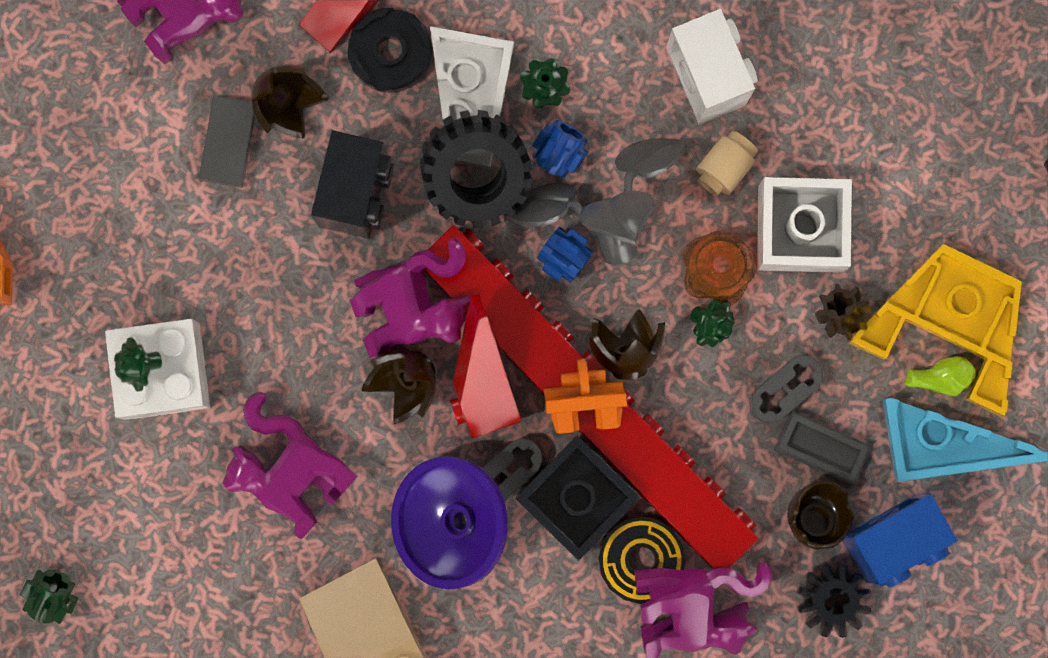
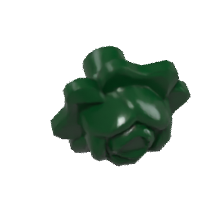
(545, 83)
(712, 323)
(134, 364)

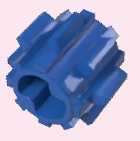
(560, 148)
(565, 254)

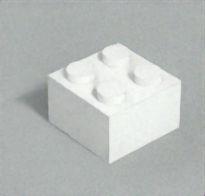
(711, 66)
(804, 224)
(175, 386)

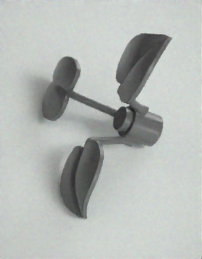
(613, 220)

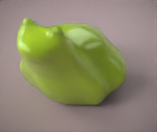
(946, 377)

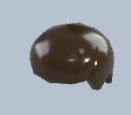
(820, 515)

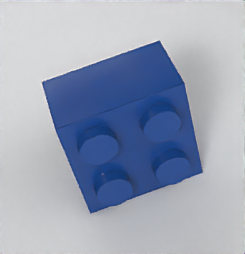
(900, 539)

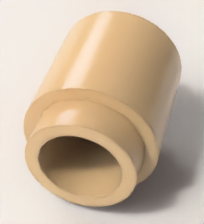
(726, 163)

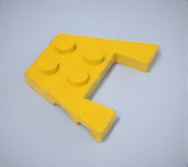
(963, 305)

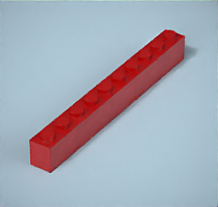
(633, 449)

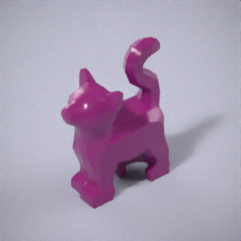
(182, 20)
(406, 301)
(292, 474)
(689, 601)

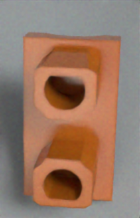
(585, 392)

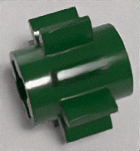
(49, 596)

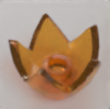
(704, 281)

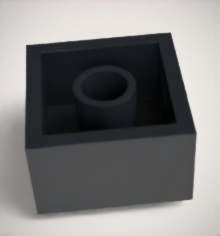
(351, 185)
(577, 498)

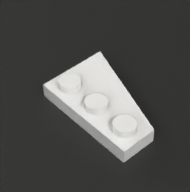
(471, 77)

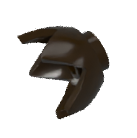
(282, 95)
(632, 352)
(408, 376)

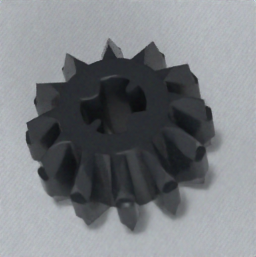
(821, 592)

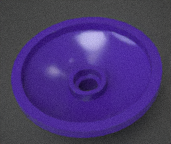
(430, 525)

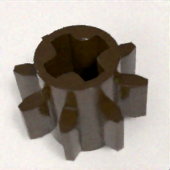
(854, 308)

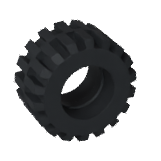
(485, 201)

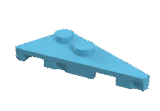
(934, 446)

